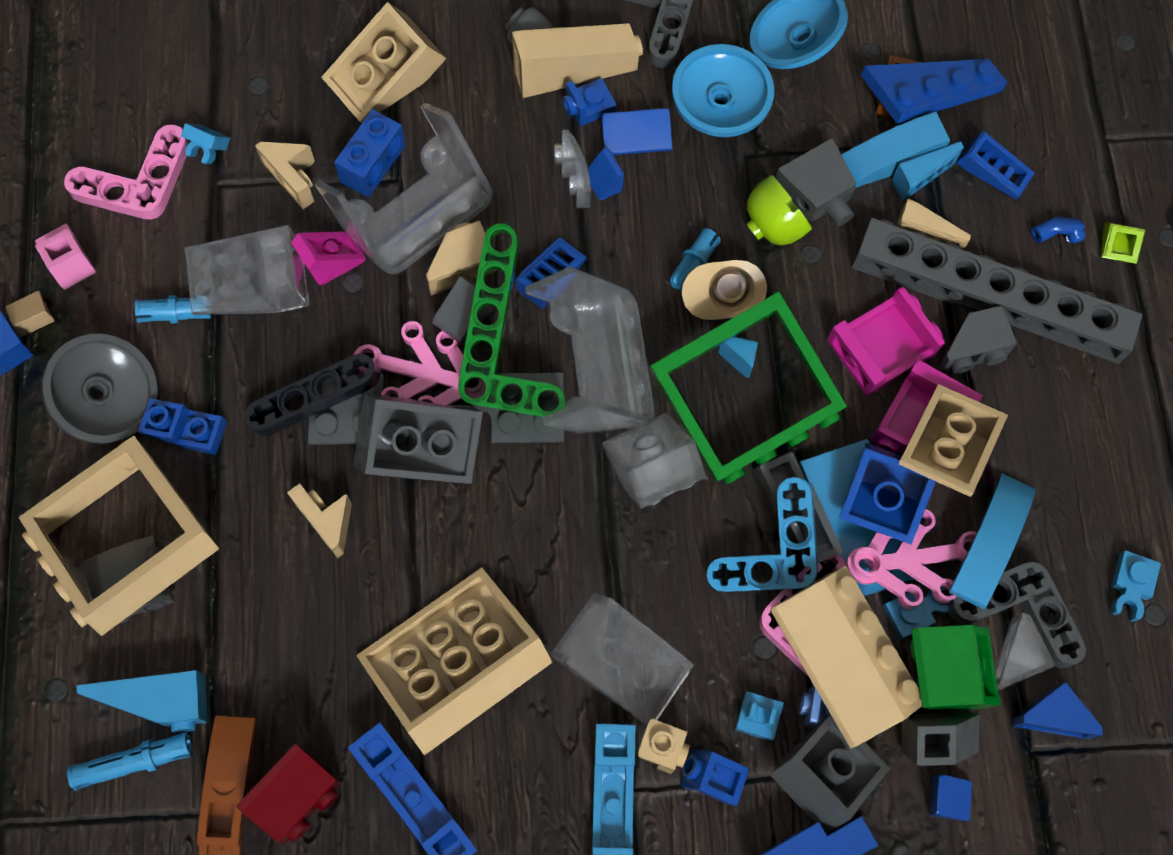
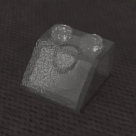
(655, 460)

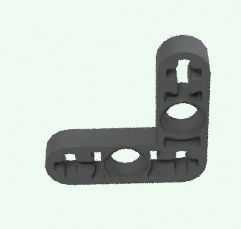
(667, 9)
(1031, 599)

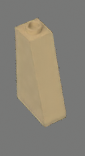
(554, 56)

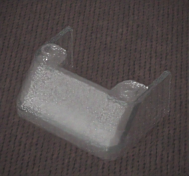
(424, 212)
(605, 350)

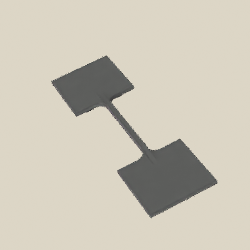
(341, 422)

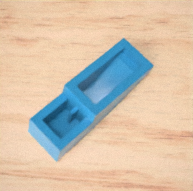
(883, 153)

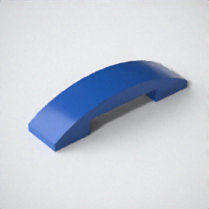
(410, 794)

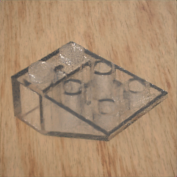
(247, 274)

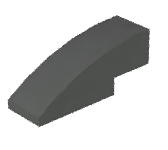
(770, 477)

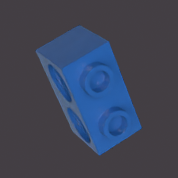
(370, 153)

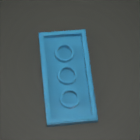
(831, 479)

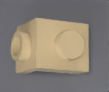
(664, 746)

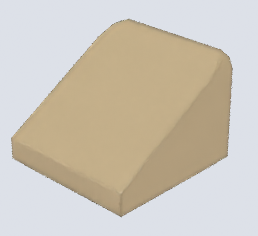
(29, 314)

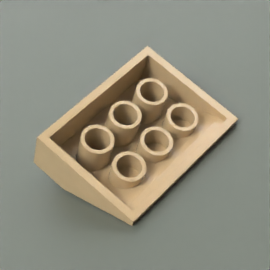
(454, 660)

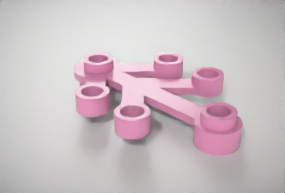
(428, 372)
(910, 562)

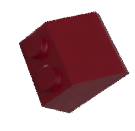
(290, 795)

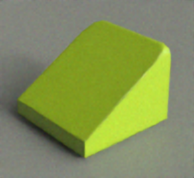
(1121, 242)

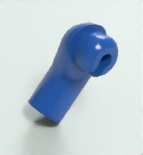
(1059, 225)

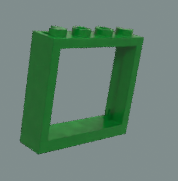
(794, 434)

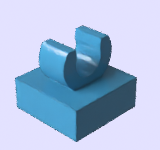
(205, 138)
(759, 716)

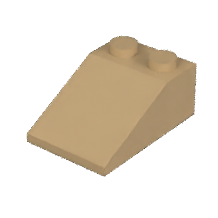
(383, 63)
(954, 440)

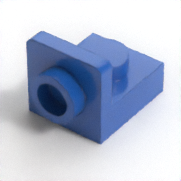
(588, 101)
(714, 776)

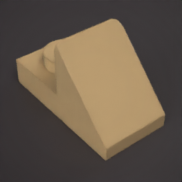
(287, 165)
(330, 523)

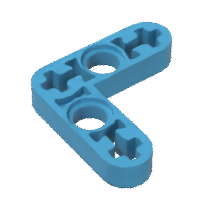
(781, 562)

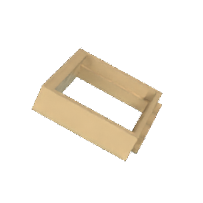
(148, 578)

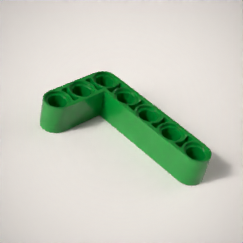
(494, 334)

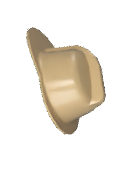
(723, 289)

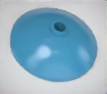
(797, 31)
(724, 75)

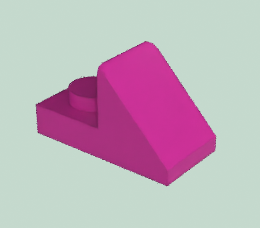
(328, 254)

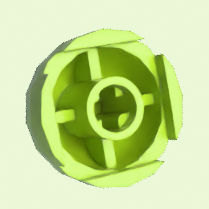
(775, 214)

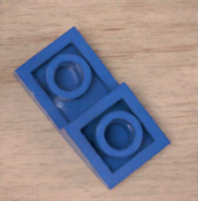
(182, 427)

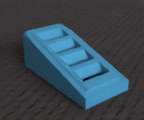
(921, 170)

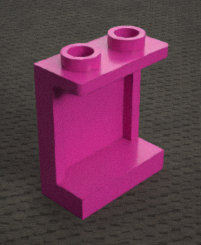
(886, 341)
(910, 404)

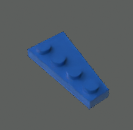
(929, 87)

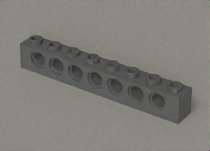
(1043, 318)

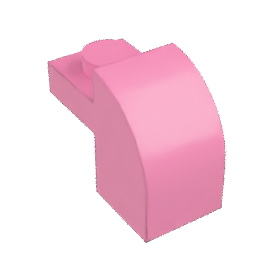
(64, 256)

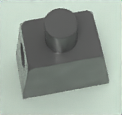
(819, 183)

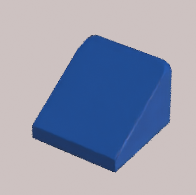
(605, 175)
(950, 797)

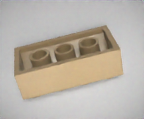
(848, 656)

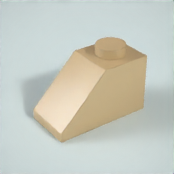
(456, 257)

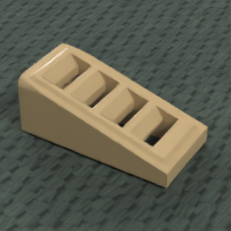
(920, 219)

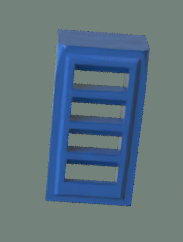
(979, 165)
(542, 262)

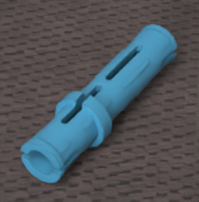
(147, 756)

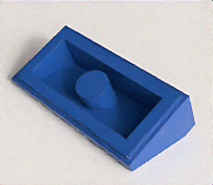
(637, 131)

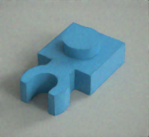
(1136, 580)
(905, 620)

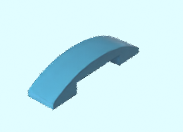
(993, 541)
(613, 789)

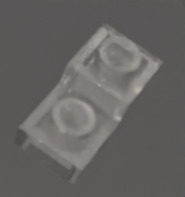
(575, 167)

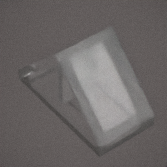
(1022, 653)

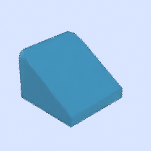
(739, 354)

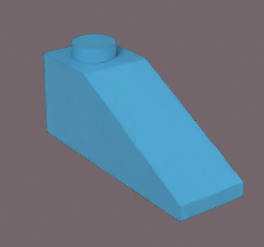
(166, 699)

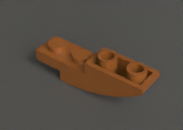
(225, 785)

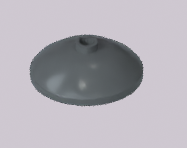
(112, 368)

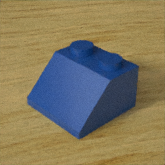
(886, 495)

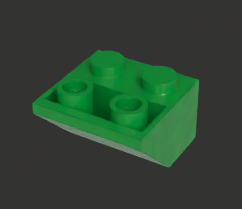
(955, 668)

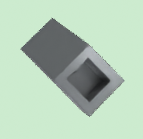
(979, 339)
(940, 737)

